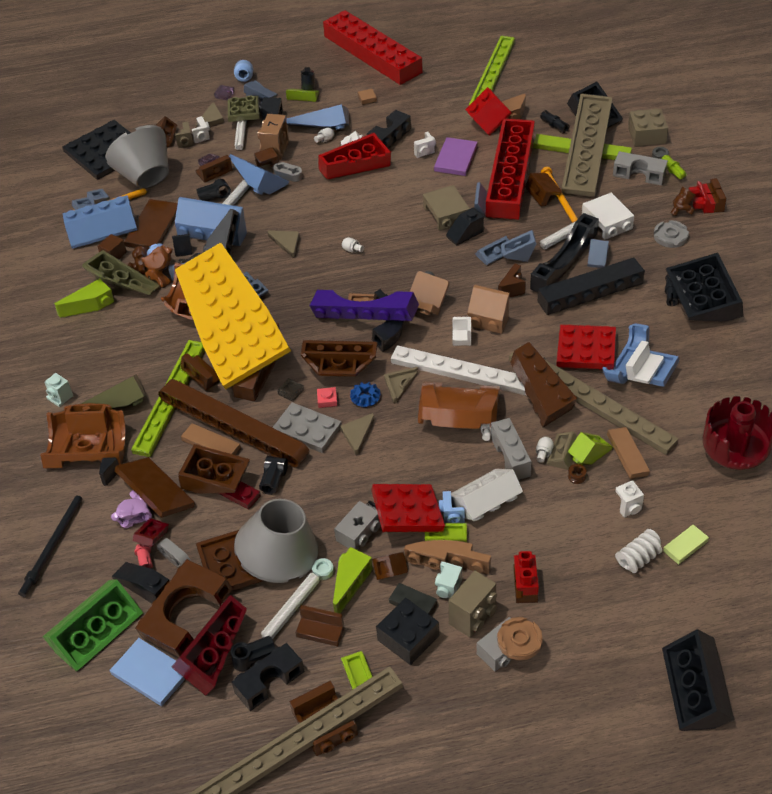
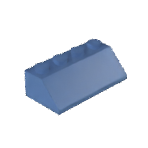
(202, 217)
(99, 221)

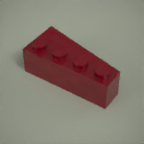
(208, 650)

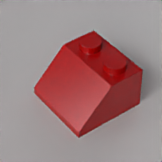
(488, 111)

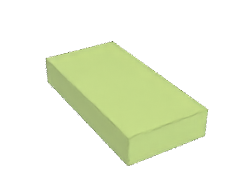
(685, 544)

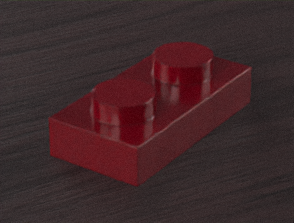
(244, 495)
(150, 532)

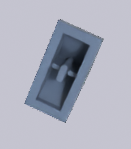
(519, 247)
(598, 253)

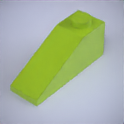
(87, 299)
(351, 573)

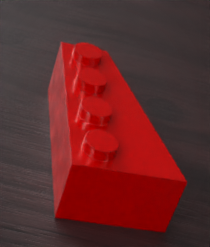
(355, 157)

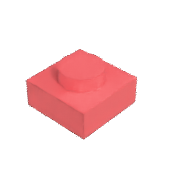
(327, 397)

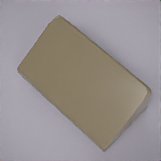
(560, 456)

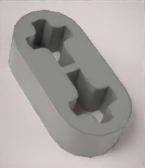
(288, 171)
(172, 552)

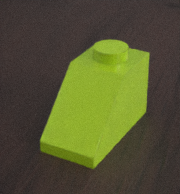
(589, 448)

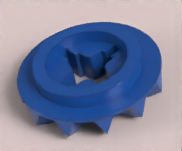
(365, 400)

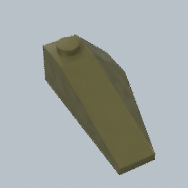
(117, 273)
(120, 395)

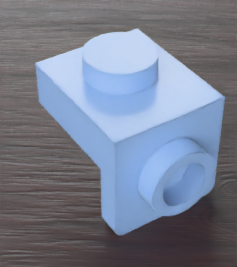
(451, 515)

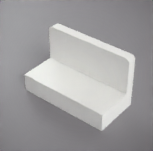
(643, 364)

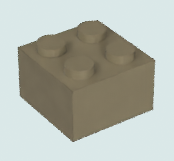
(647, 127)
(472, 604)

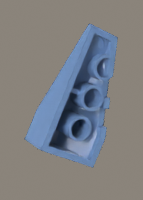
(331, 117)
(257, 177)

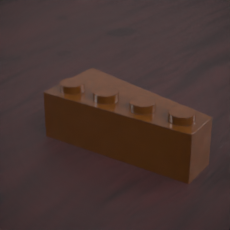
(542, 385)
(251, 386)

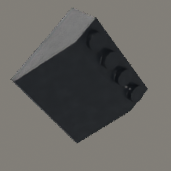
(706, 289)

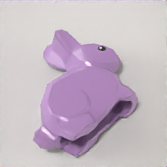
(132, 511)

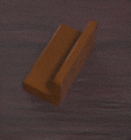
(169, 129)
(214, 168)
(541, 187)
(199, 371)
(320, 626)

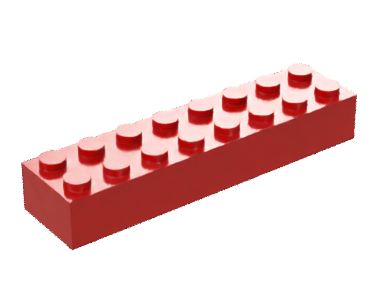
(373, 47)
(510, 169)

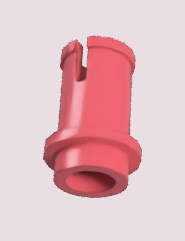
(143, 555)

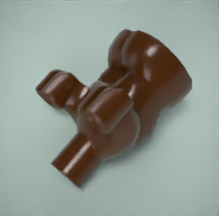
(682, 202)
(138, 253)

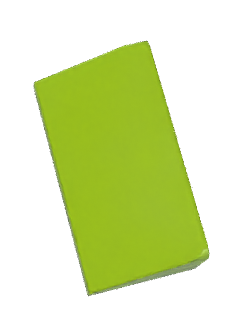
(302, 95)

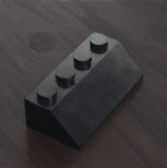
(697, 682)

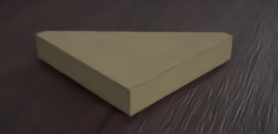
(212, 116)
(286, 240)
(399, 381)
(356, 431)

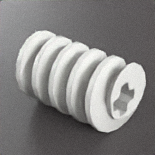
(639, 551)

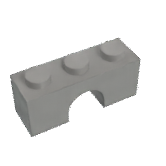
(651, 167)
(508, 441)

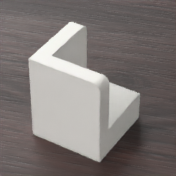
(461, 331)

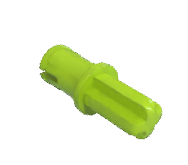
(674, 167)

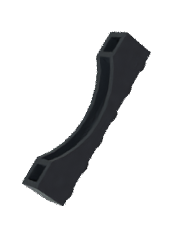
(579, 238)

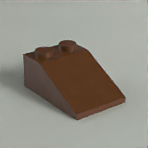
(211, 471)

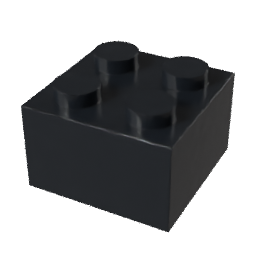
(407, 631)

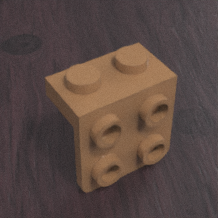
(429, 292)

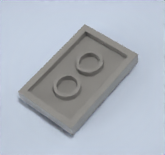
(308, 426)

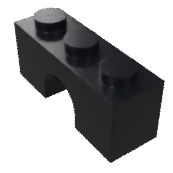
(397, 125)
(280, 663)

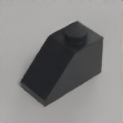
(271, 106)
(466, 226)

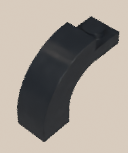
(388, 332)

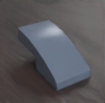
(93, 197)

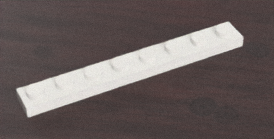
(457, 369)

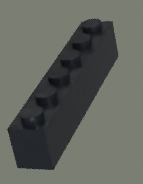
(590, 286)

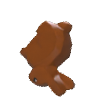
(156, 262)

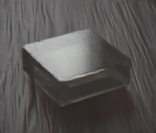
(290, 390)

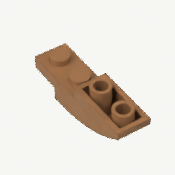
(454, 552)

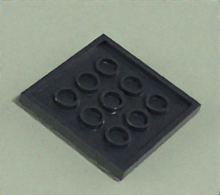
(91, 148)

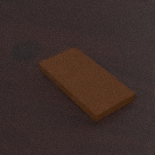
(152, 224)
(154, 487)

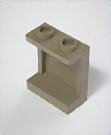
(445, 206)

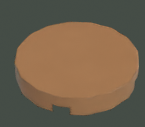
(519, 638)

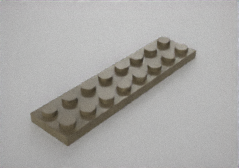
(587, 145)

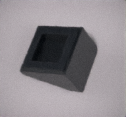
(182, 245)
(107, 470)

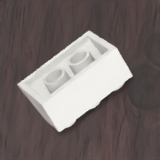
(487, 493)

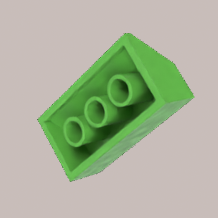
(93, 624)

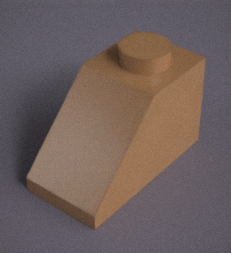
(516, 106)

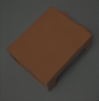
(311, 703)

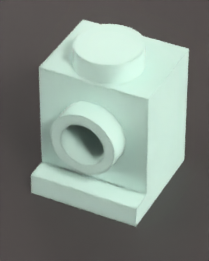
(58, 390)
(449, 580)

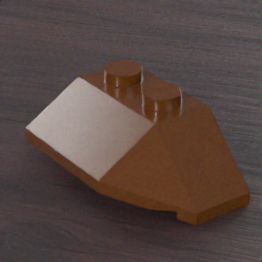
(338, 357)

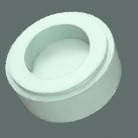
(323, 568)

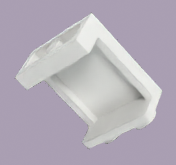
(612, 215)

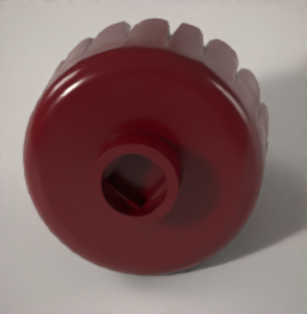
(738, 433)

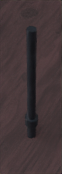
(33, 575)

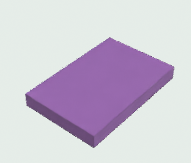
(455, 156)

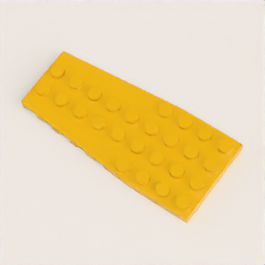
(229, 316)

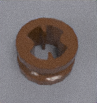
(574, 478)

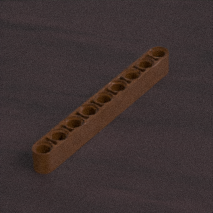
(233, 422)

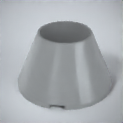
(140, 156)
(277, 542)

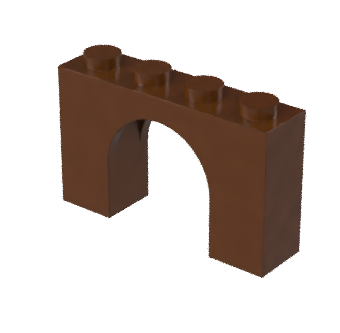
(187, 582)

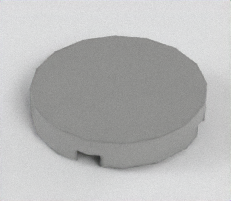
(671, 234)

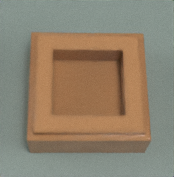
(367, 96)

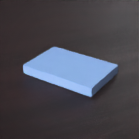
(148, 672)

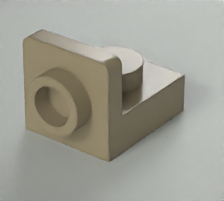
(184, 138)

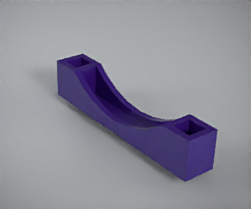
(395, 306)

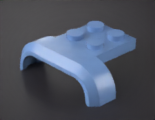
(640, 333)

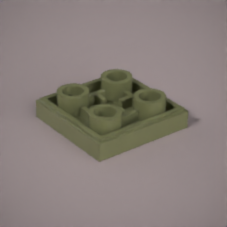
(243, 108)

